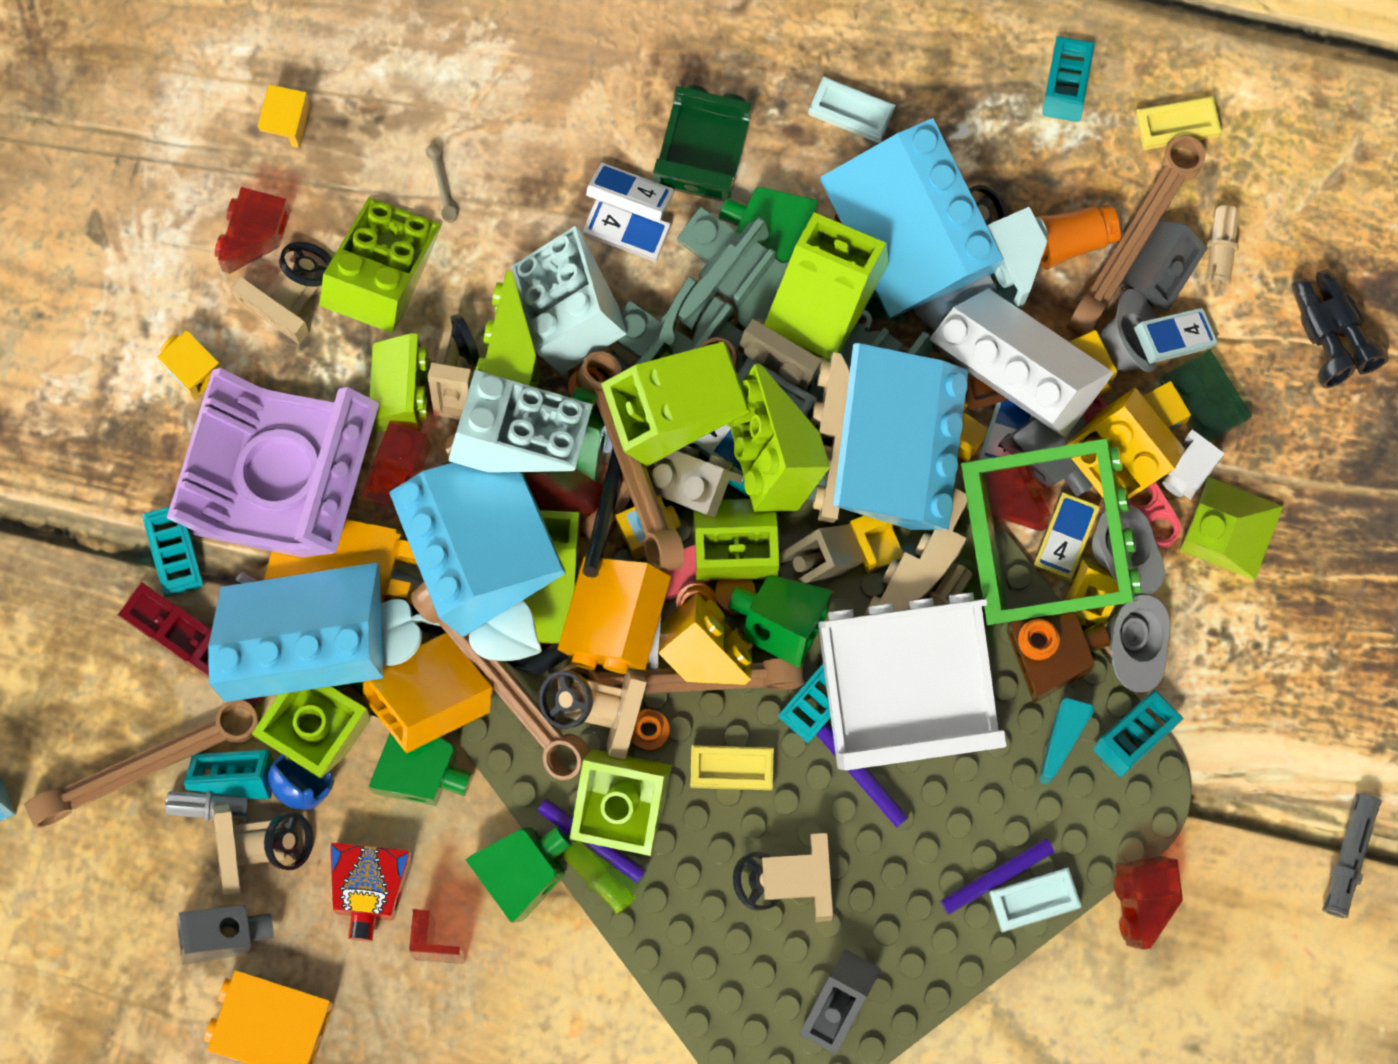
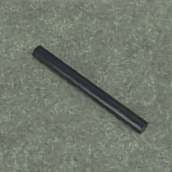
(603, 518)

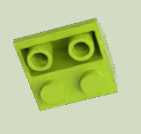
(397, 380)
(736, 542)

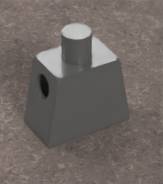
(1038, 436)
(203, 941)

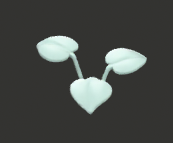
(503, 638)

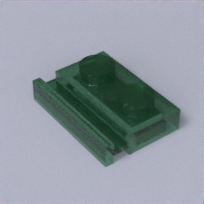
(1208, 396)

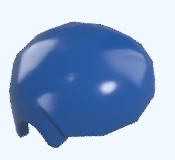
(298, 786)

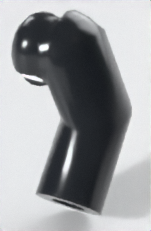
(541, 662)

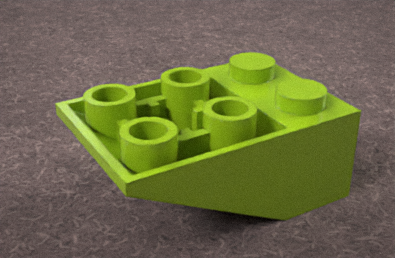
(378, 265)
(826, 286)
(508, 339)
(674, 401)
(776, 446)
(553, 601)

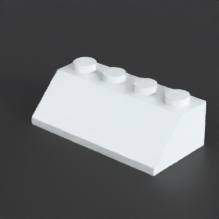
(1021, 360)

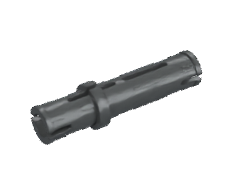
(1347, 871)

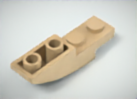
(829, 421)
(916, 577)

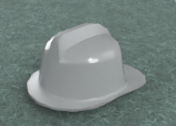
(1120, 337)
(1145, 558)
(1139, 643)

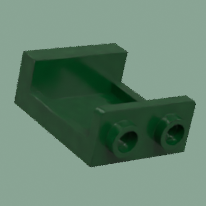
(703, 143)

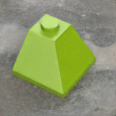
(1231, 528)

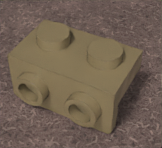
(779, 354)
(692, 481)

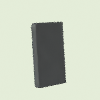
(1165, 263)

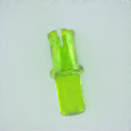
(599, 877)

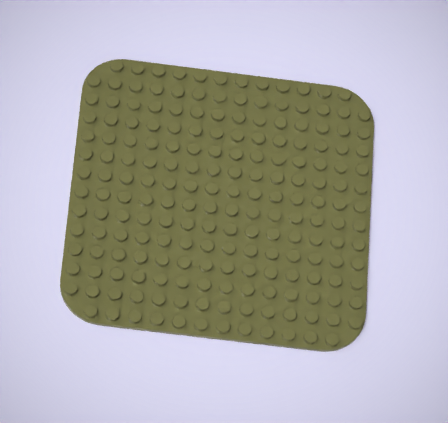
(746, 978)

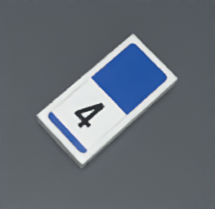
(630, 192)
(626, 230)

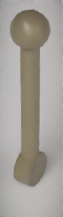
(448, 213)

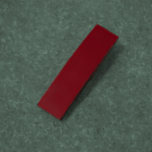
(170, 629)

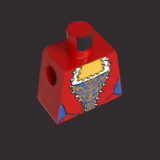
(367, 885)

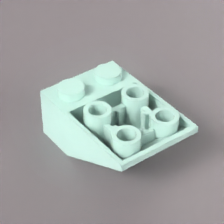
(567, 301)
(518, 428)

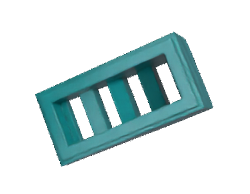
(1061, 101)
(179, 585)
(794, 722)
(1067, 727)
(1119, 751)
(244, 775)

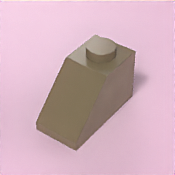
(821, 556)

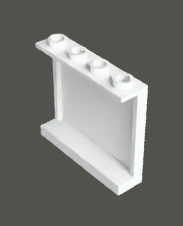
(909, 682)

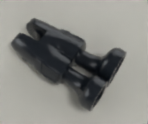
(1336, 317)

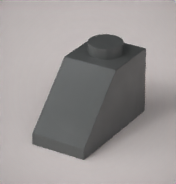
(840, 1001)

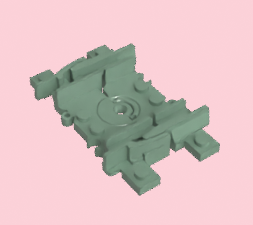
(748, 281)

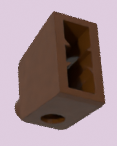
(1069, 661)

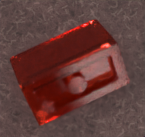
(422, 941)

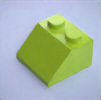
(313, 727)
(620, 802)

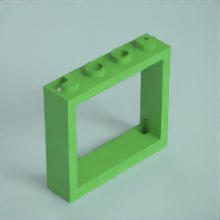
(985, 543)

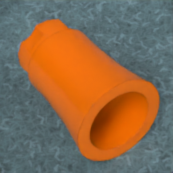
(1078, 233)

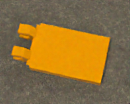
(357, 546)

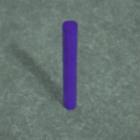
(868, 784)
(610, 855)
(997, 876)

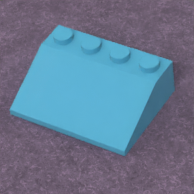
(921, 207)
(900, 438)
(476, 541)
(297, 633)

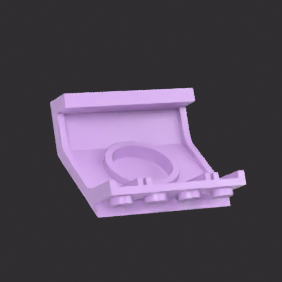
(272, 466)

